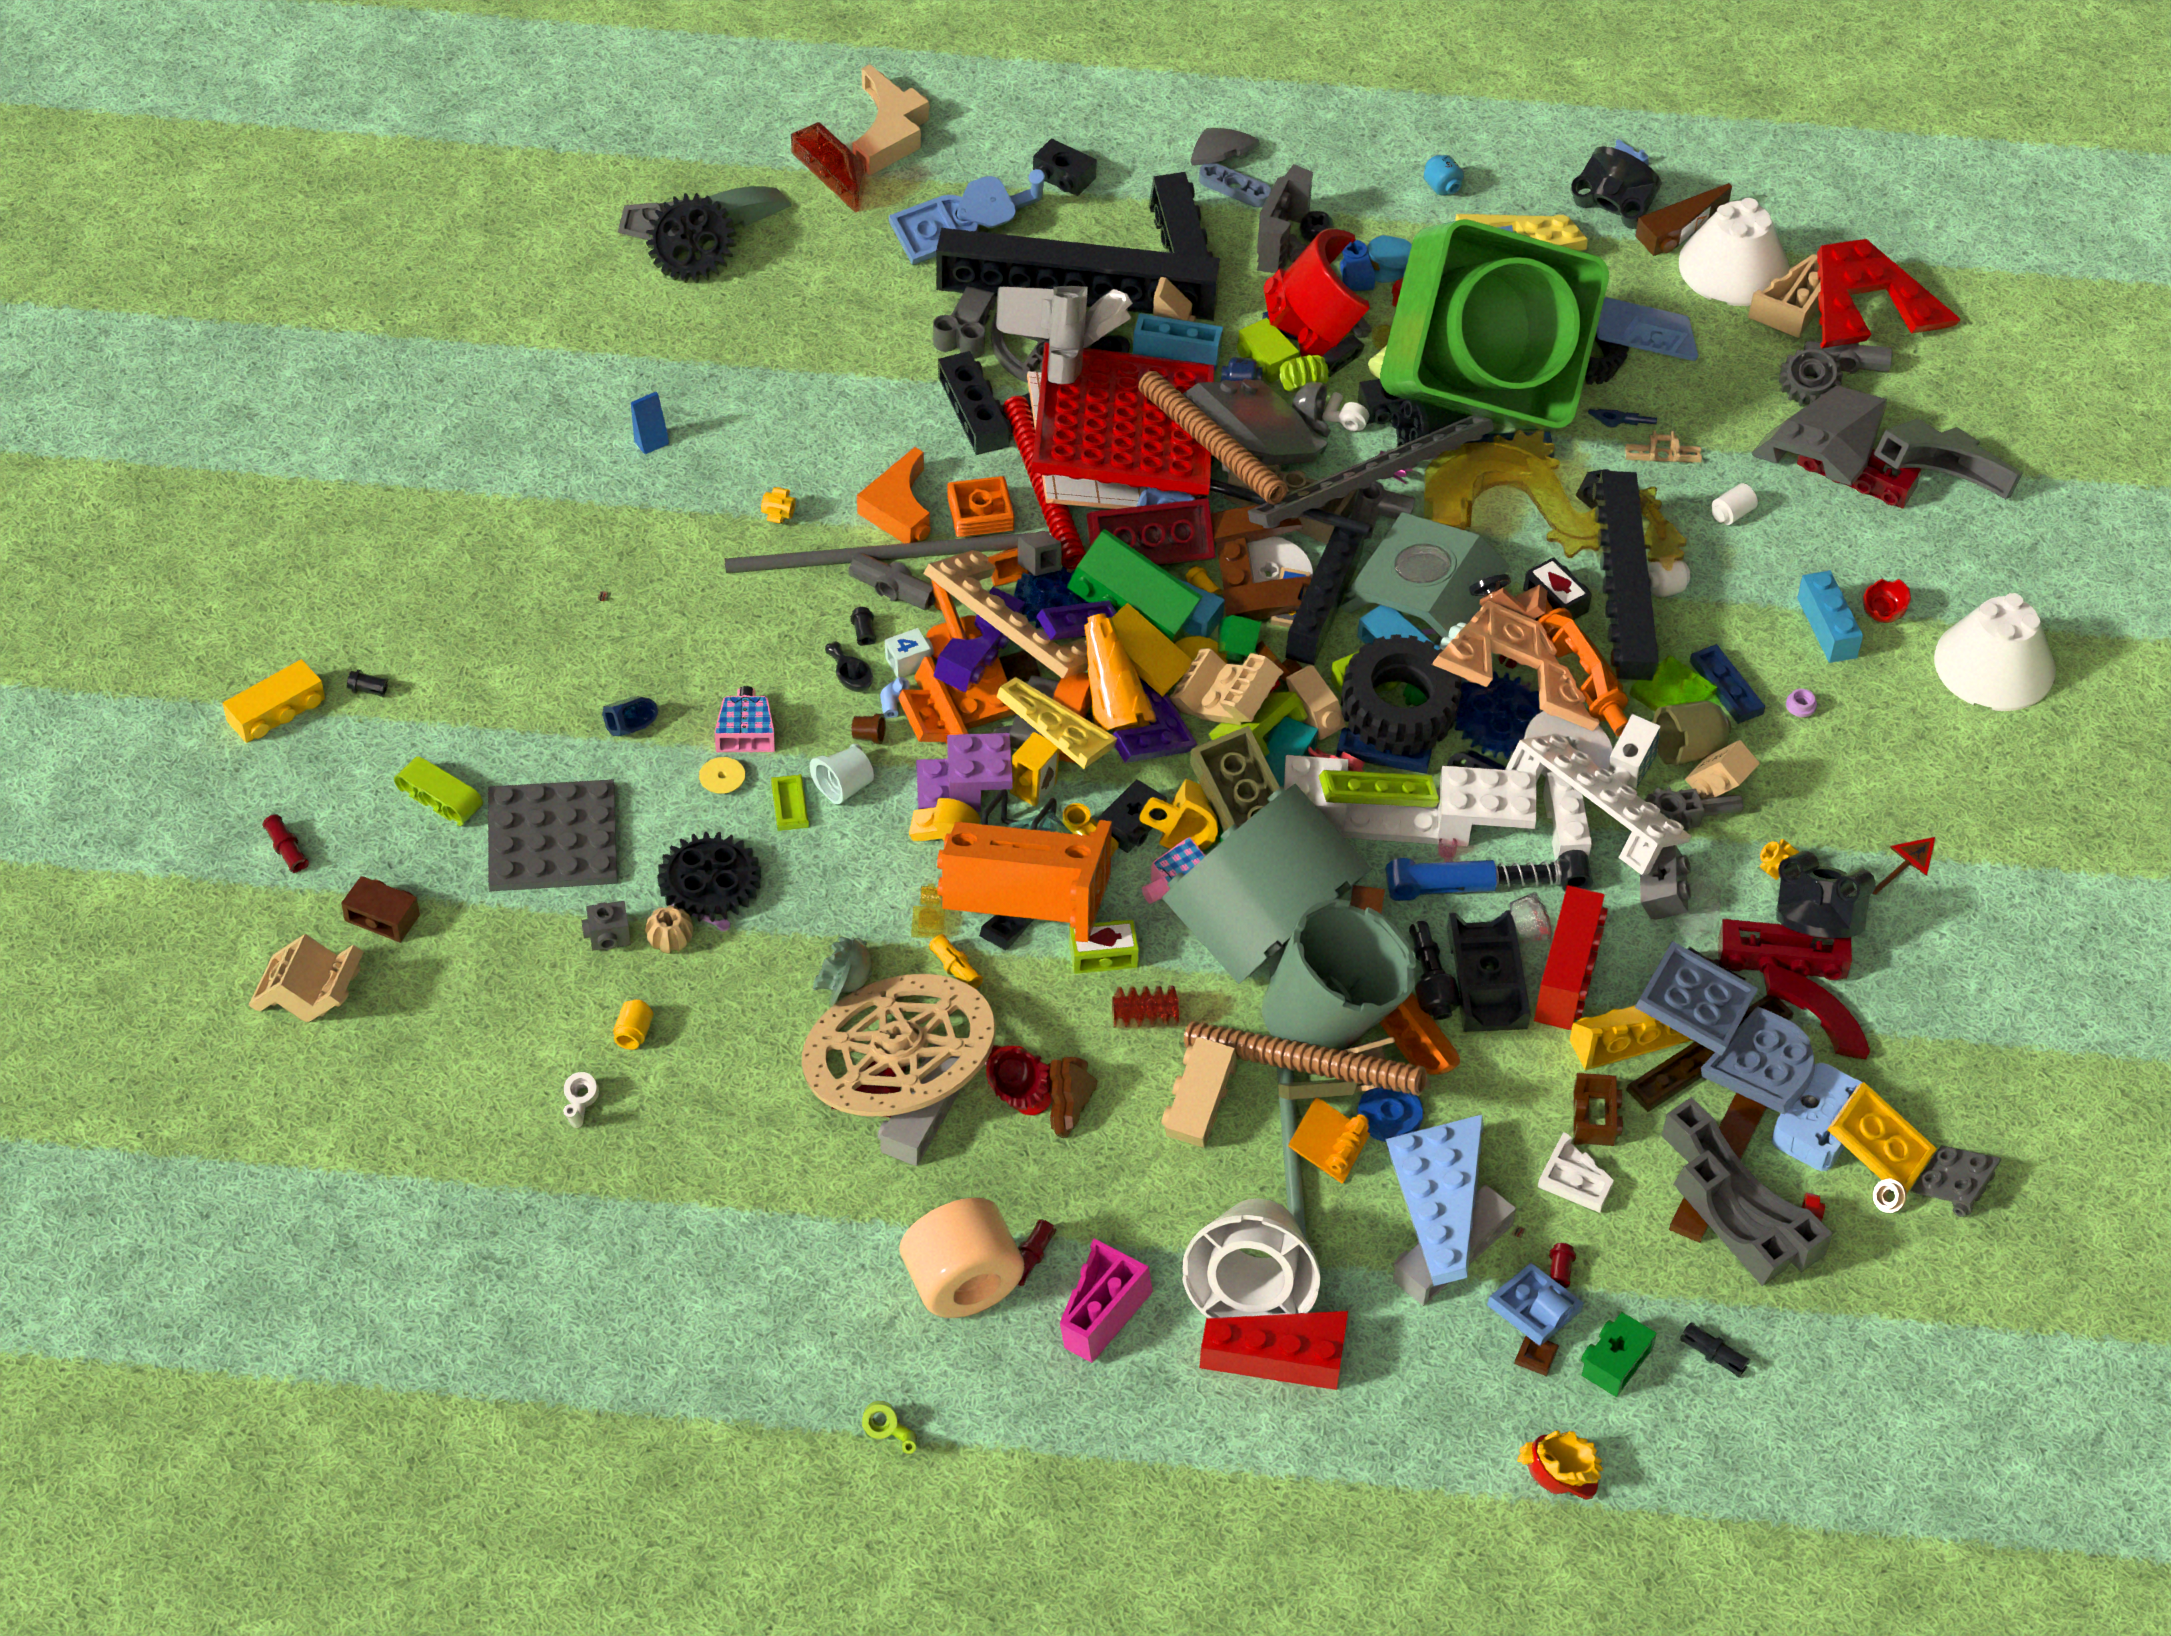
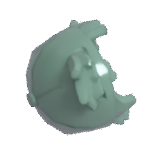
(845, 969)

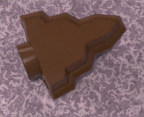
(1069, 1092)

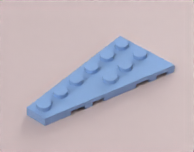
(1439, 1186)

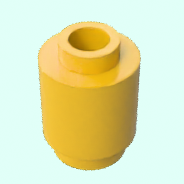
(632, 1024)

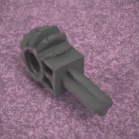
(1689, 809)

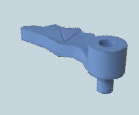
(1641, 155)

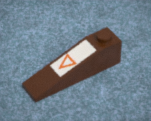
(1673, 224)

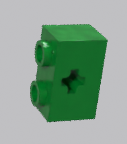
(1618, 1353)

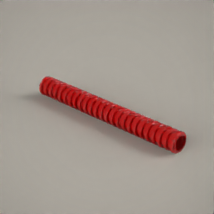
(1056, 515)

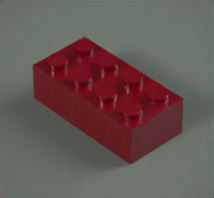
(1160, 531)

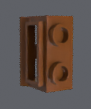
(1598, 1087)

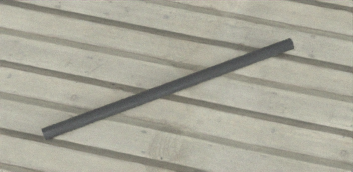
(880, 552)

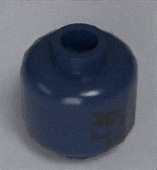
(1241, 369)

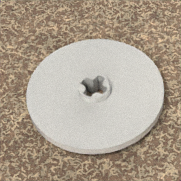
(1274, 553)
(1593, 743)

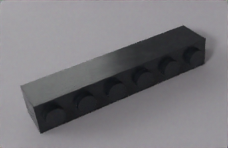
(1324, 595)

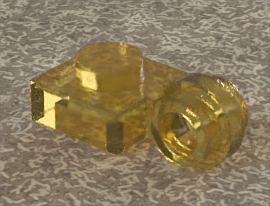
(928, 920)

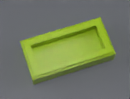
(789, 802)

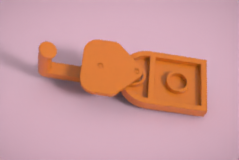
(980, 701)

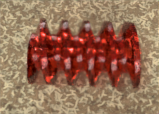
(1145, 1006)

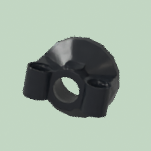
(1617, 184)
(1822, 898)

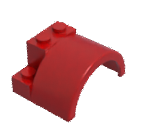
(1312, 299)

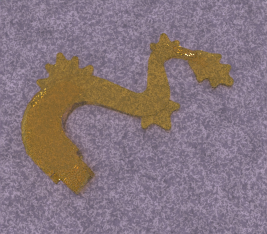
(1464, 473)

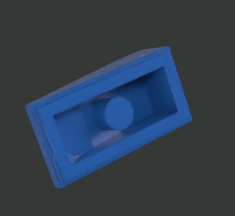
(649, 423)

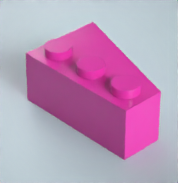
(1104, 1300)

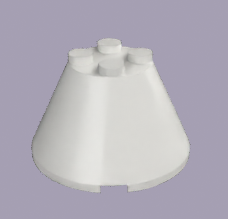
(1734, 254)
(1997, 656)

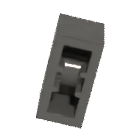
(1666, 887)

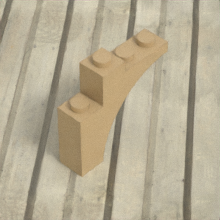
(896, 124)

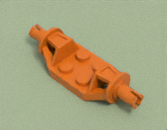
(1602, 688)

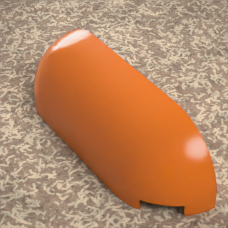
(1420, 1038)

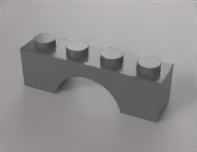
(1709, 1191)

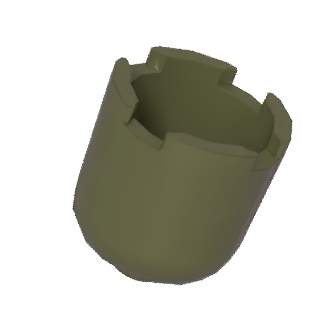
(1691, 731)

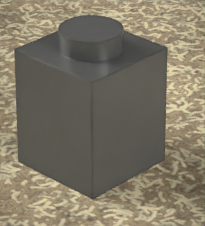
(1039, 553)

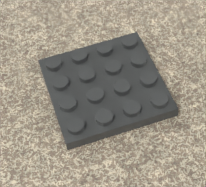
(551, 835)

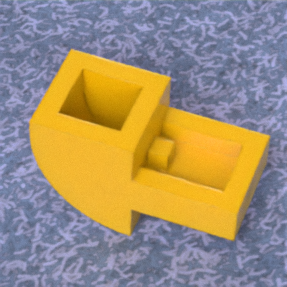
(937, 821)

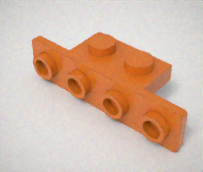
(931, 707)

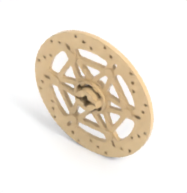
(898, 1045)

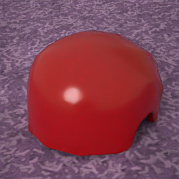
(1887, 597)

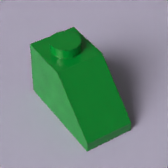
(1237, 637)

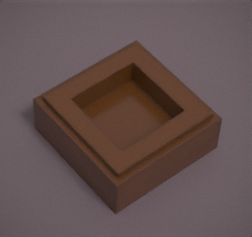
(1536, 1357)

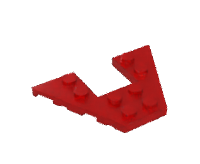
(1862, 268)

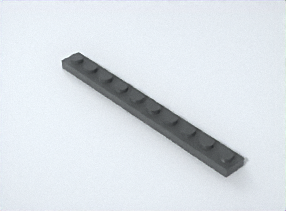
(1373, 469)

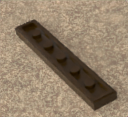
(1685, 1066)

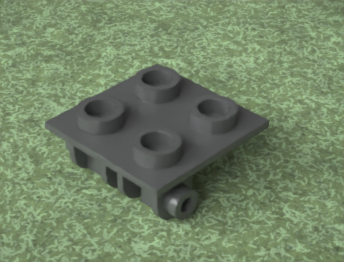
(1957, 1177)

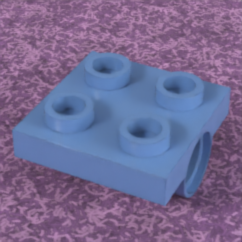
(1535, 1304)

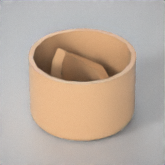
(962, 1258)

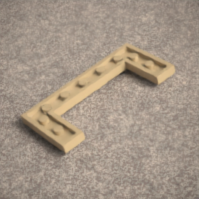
(961, 579)

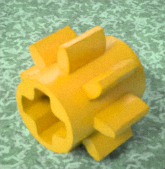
(778, 505)
(1773, 854)

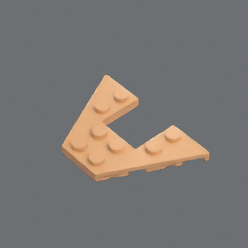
(1526, 642)

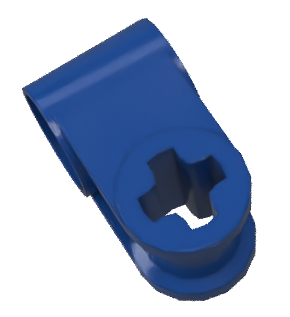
(1356, 267)

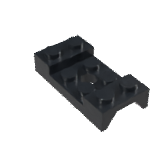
(1495, 997)

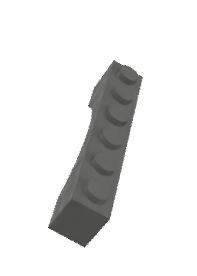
(1694, 1131)

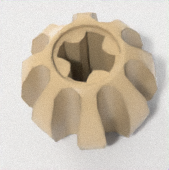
(669, 929)

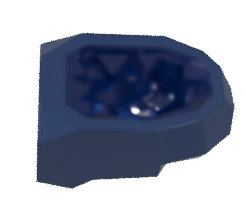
(629, 715)

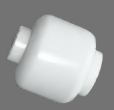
(1668, 583)

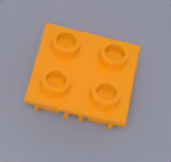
(1330, 1139)

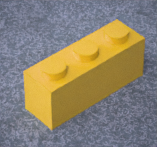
(274, 701)

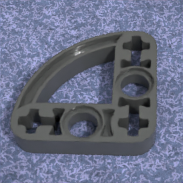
(1009, 361)

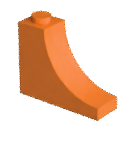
(890, 501)

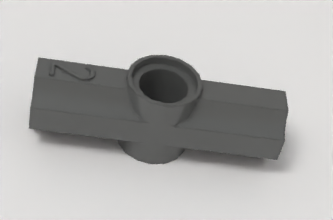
(1856, 356)
(892, 581)

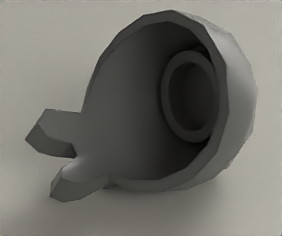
(1310, 405)

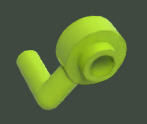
(888, 1427)

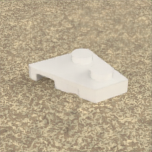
(1575, 1176)

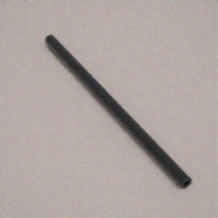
(1313, 513)

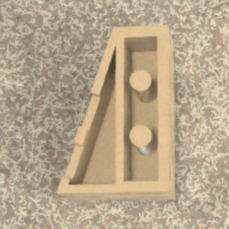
(1789, 301)
(1199, 1091)

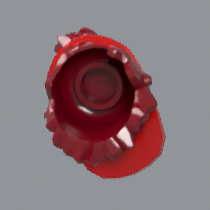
(1019, 1078)

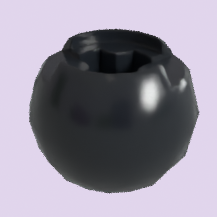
(1314, 223)

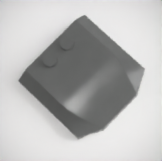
(1258, 420)

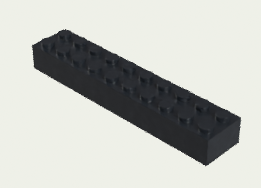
(1028, 262)

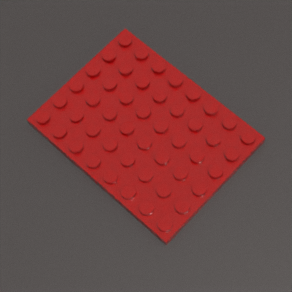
(1115, 433)

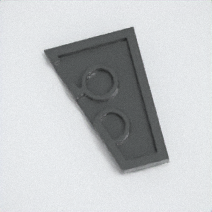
(637, 216)

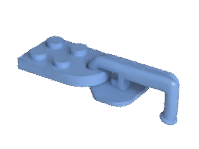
(982, 203)

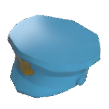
(1388, 257)

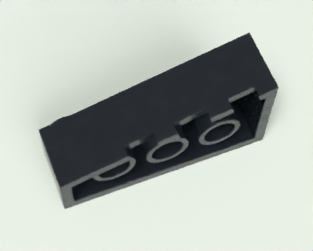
(1178, 215)

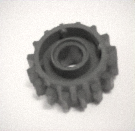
(1809, 363)

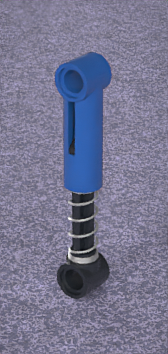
(1409, 880)

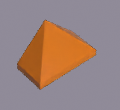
(1007, 567)

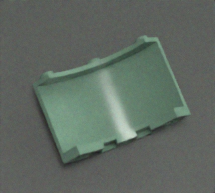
(1264, 881)

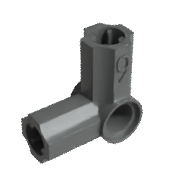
(1378, 501)

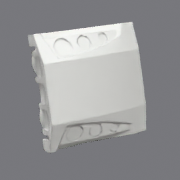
(1106, 316)

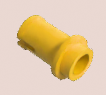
(1198, 577)

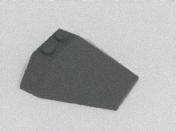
(1831, 429)

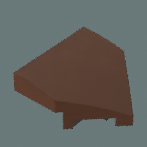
(1288, 666)

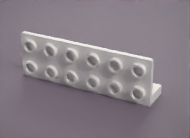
(1649, 827)

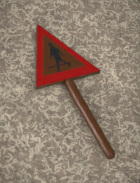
(1914, 853)

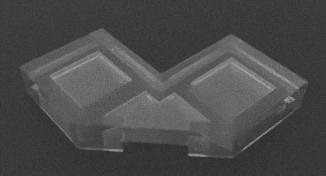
(1703, 917)

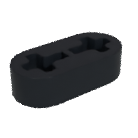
(1343, 354)

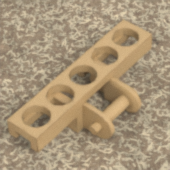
(1653, 451)

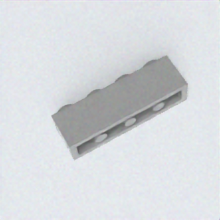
(910, 1133)
(1490, 1221)

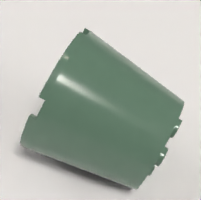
(1338, 976)

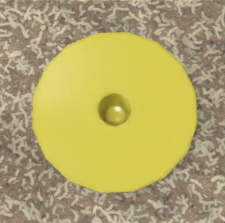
(722, 775)

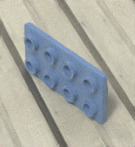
(1646, 329)

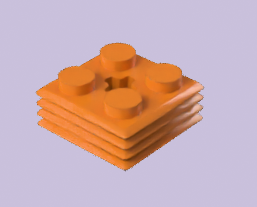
(980, 506)

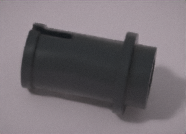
(862, 620)
(367, 683)

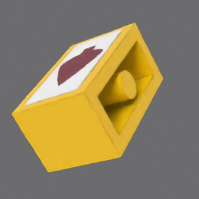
(1034, 769)

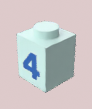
(907, 651)

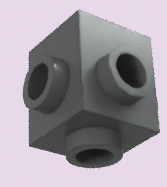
(606, 925)

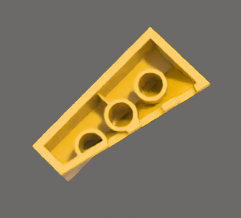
(1620, 1036)

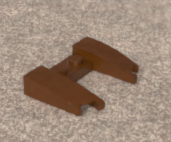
(1242, 595)

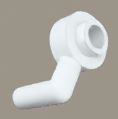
(1352, 416)
(576, 1110)

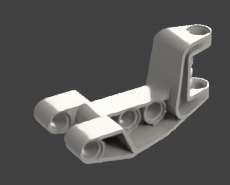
(1052, 315)

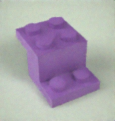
(971, 765)

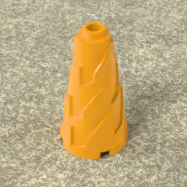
(1113, 681)

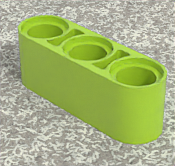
(439, 790)

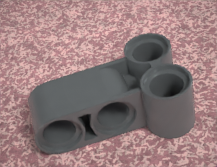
(966, 324)

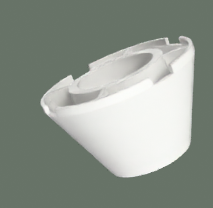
(1234, 1284)

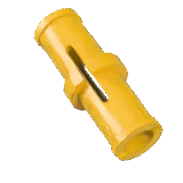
(955, 961)

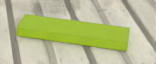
(1378, 788)

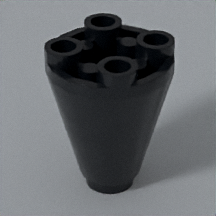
(1421, 418)

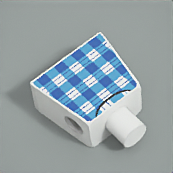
(1634, 751)

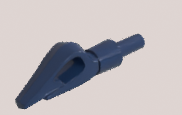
(1613, 418)

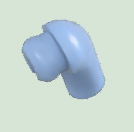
(890, 695)

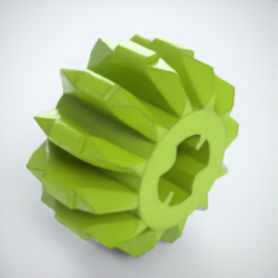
(1302, 371)

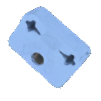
(1805, 1125)

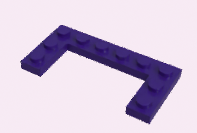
(1160, 739)

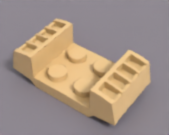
(1225, 690)

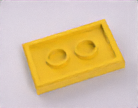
(1150, 651)
(1881, 1137)

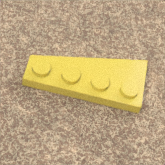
(1064, 728)

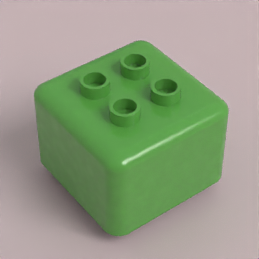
(1494, 325)

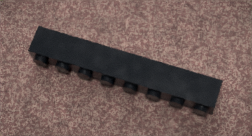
(1625, 576)

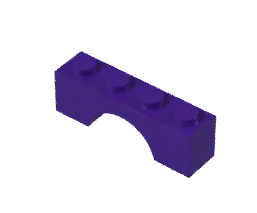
(965, 660)

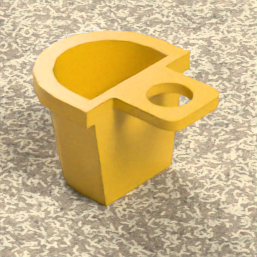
(1186, 817)

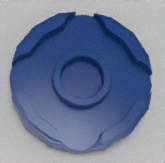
(1389, 1121)

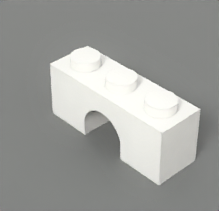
(1568, 814)

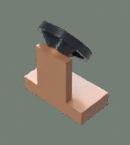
(1529, 603)

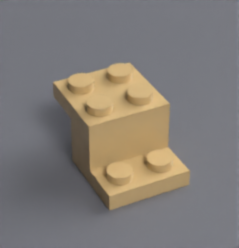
(307, 978)

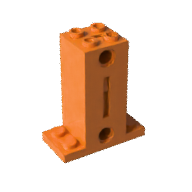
(1026, 873)

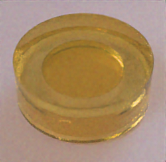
(1380, 336)

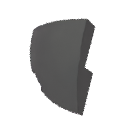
(1221, 143)

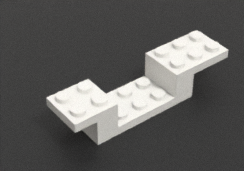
(1464, 795)

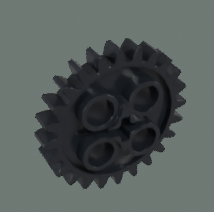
(668, 248)
(704, 876)

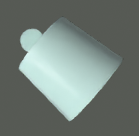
(842, 773)

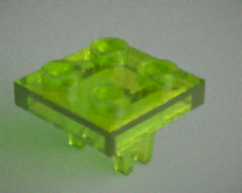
(1672, 685)

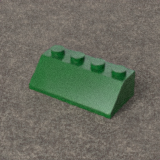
(1125, 576)

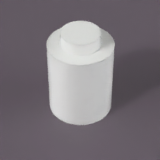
(1734, 504)

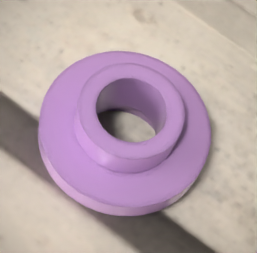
(1804, 697)

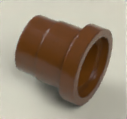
(869, 728)

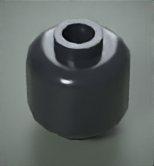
(1437, 994)

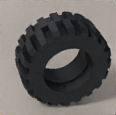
(1394, 726)

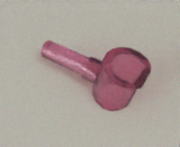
(1447, 852)

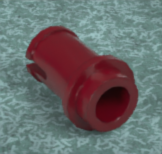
(1562, 1258)

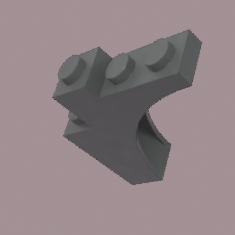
(1950, 452)

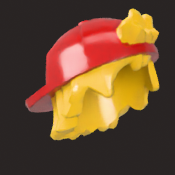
(1563, 1463)

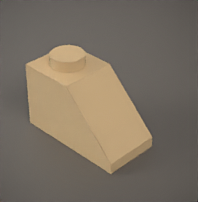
(1171, 302)
(1318, 701)

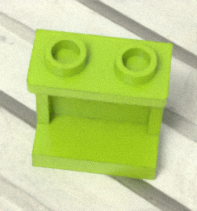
(1272, 711)

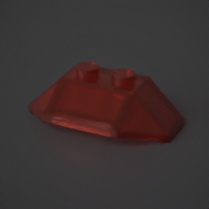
(831, 163)

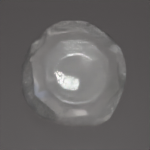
(1531, 918)

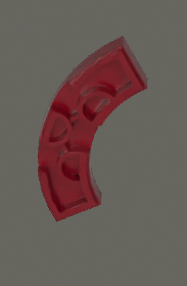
(1834, 1016)

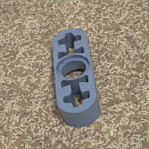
(1219, 177)

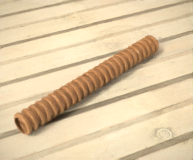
(1213, 437)
(1313, 1058)

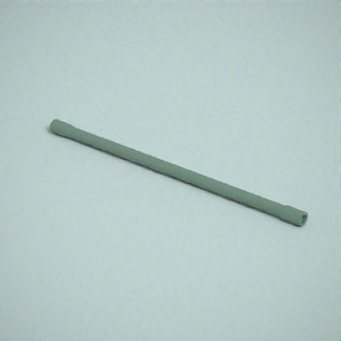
(1289, 1125)

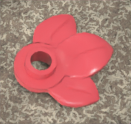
(1353, 763)

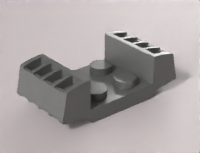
(1286, 202)

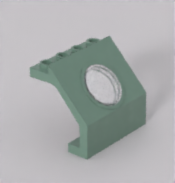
(1426, 573)

